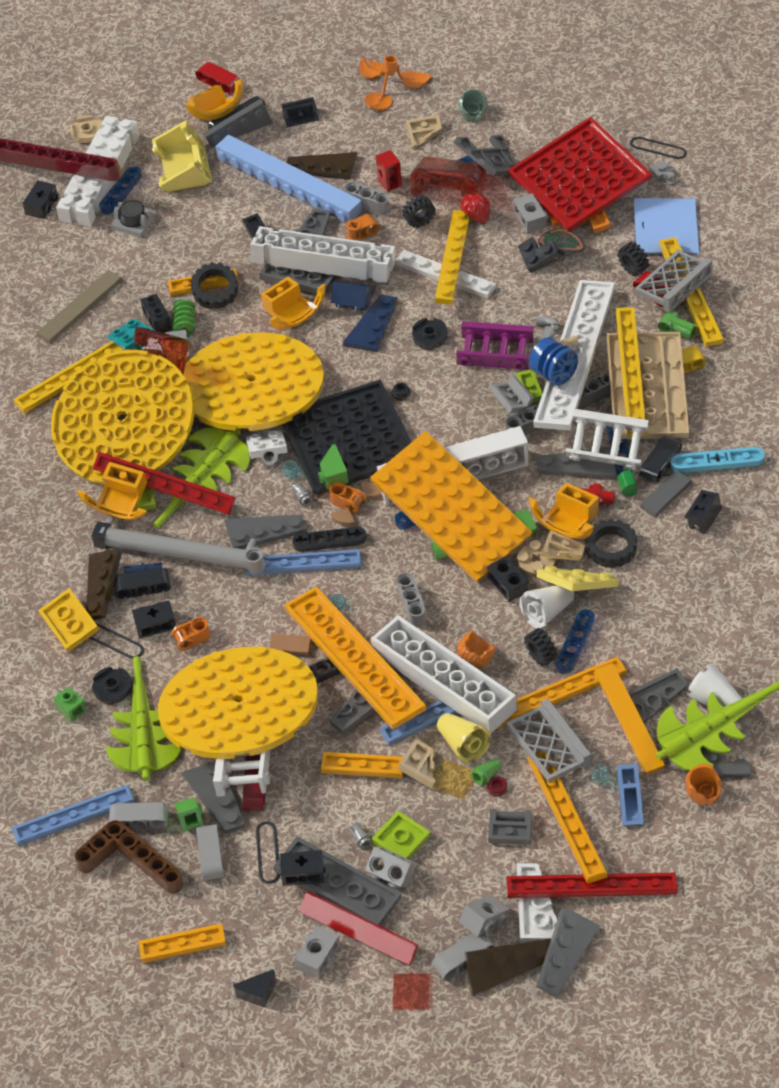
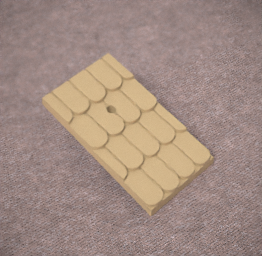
(661, 383)

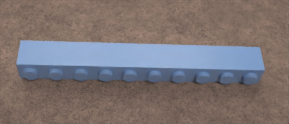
(288, 178)

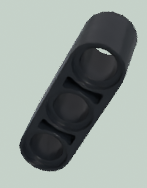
(658, 457)
(142, 582)

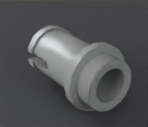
(303, 496)
(362, 839)

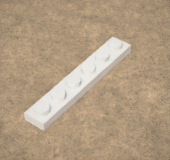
(432, 270)

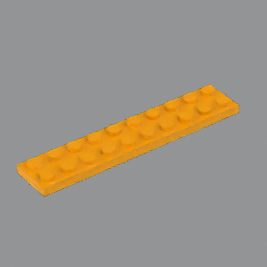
(355, 658)

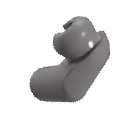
(548, 321)

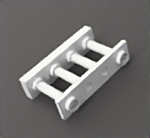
(618, 423)
(224, 766)

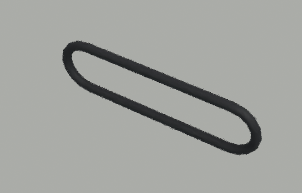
(656, 152)
(109, 630)
(258, 851)

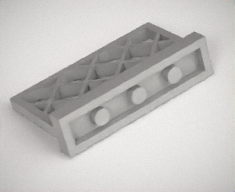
(684, 286)
(564, 736)

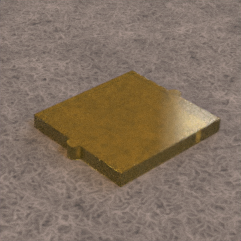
(452, 779)

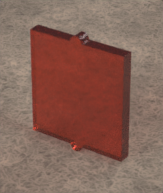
(411, 991)

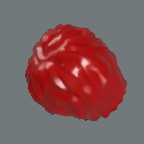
(477, 207)

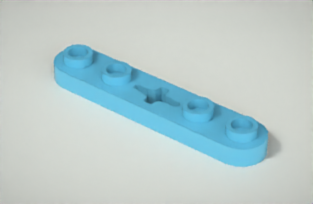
(728, 459)

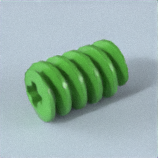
(184, 316)

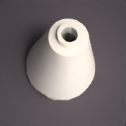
(545, 604)
(715, 682)

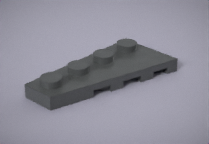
(245, 121)
(307, 280)
(560, 464)
(263, 529)
(656, 694)
(351, 713)
(565, 949)

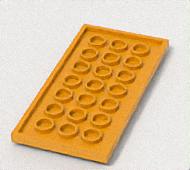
(450, 506)

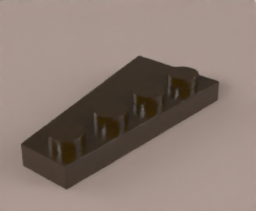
(326, 165)
(101, 579)
(500, 963)

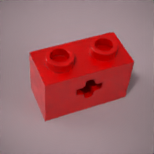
(389, 170)

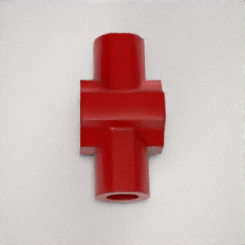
(604, 496)

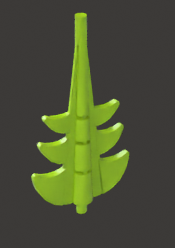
(220, 449)
(683, 742)
(144, 752)

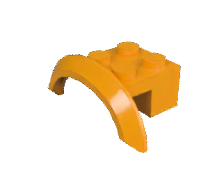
(212, 102)
(288, 305)
(120, 493)
(571, 512)

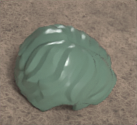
(473, 104)

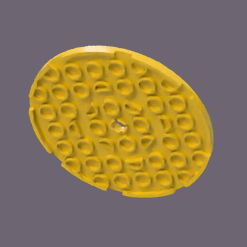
(284, 374)
(128, 383)
(274, 697)

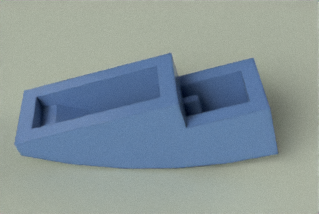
(629, 795)

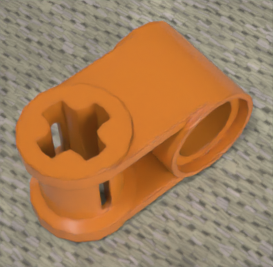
(362, 227)
(345, 497)
(192, 633)

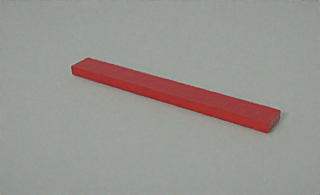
(173, 486)
(576, 886)

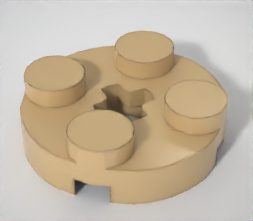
(78, 130)
(526, 555)

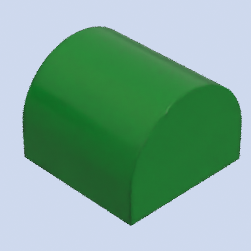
(627, 483)

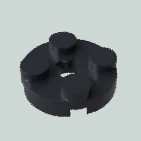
(433, 340)
(118, 692)

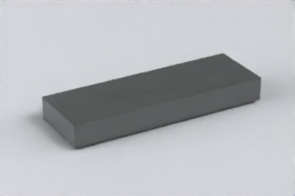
(665, 493)

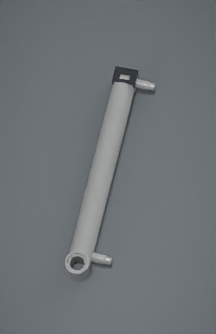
(249, 559)

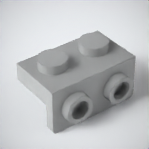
(512, 395)

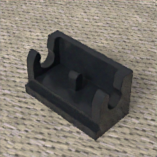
(299, 112)
(704, 511)

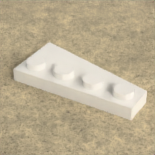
(535, 914)

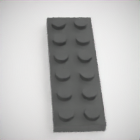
(349, 886)

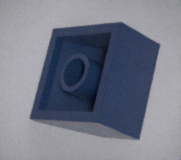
(352, 295)

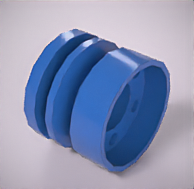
(553, 361)

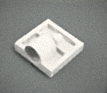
(270, 442)

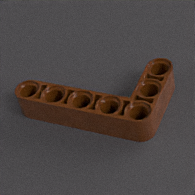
(120, 841)

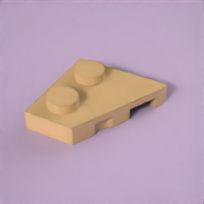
(423, 129)
(562, 547)
(419, 763)

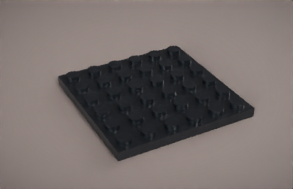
(358, 422)

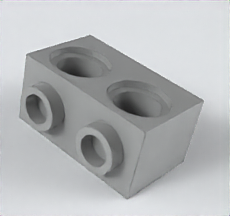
(391, 863)

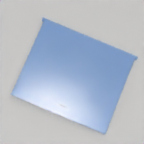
(666, 219)

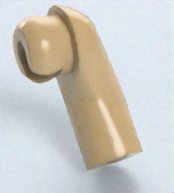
(570, 341)

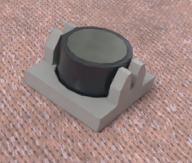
(132, 218)

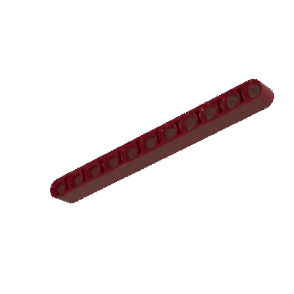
(60, 160)

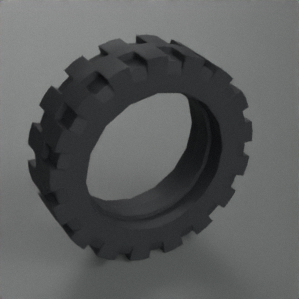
(213, 270)
(616, 558)

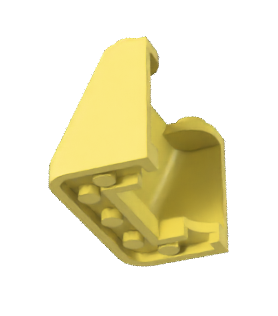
(182, 158)

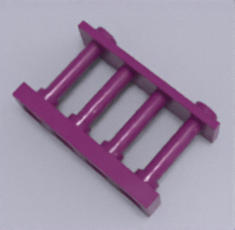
(498, 332)

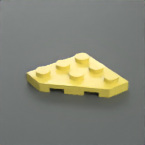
(577, 579)

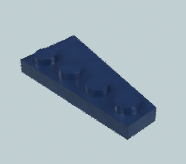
(373, 325)

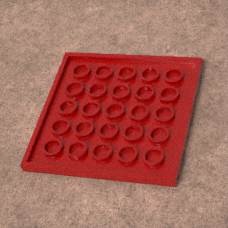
(579, 174)

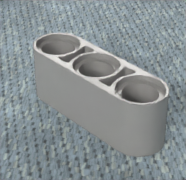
(371, 199)
(411, 599)
(140, 815)
(210, 852)
(453, 960)

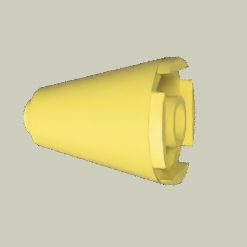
(464, 737)

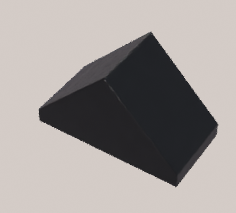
(257, 988)

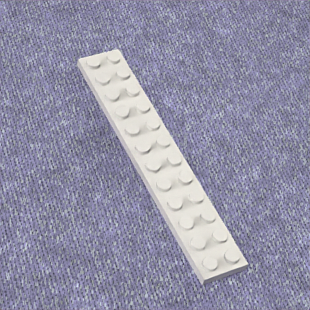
(585, 322)

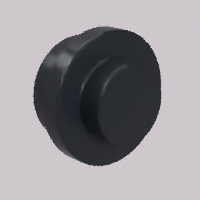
(401, 391)

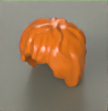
(475, 650)
(703, 784)

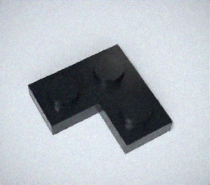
(537, 256)

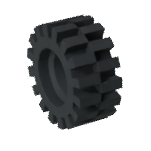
(419, 203)
(633, 258)
(540, 647)

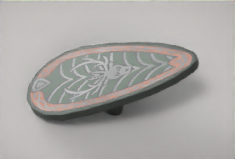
(566, 241)

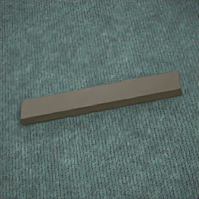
(79, 306)

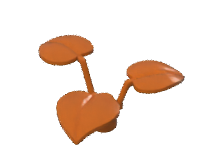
(372, 69)

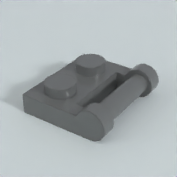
(510, 831)

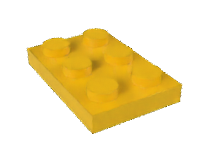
(68, 620)

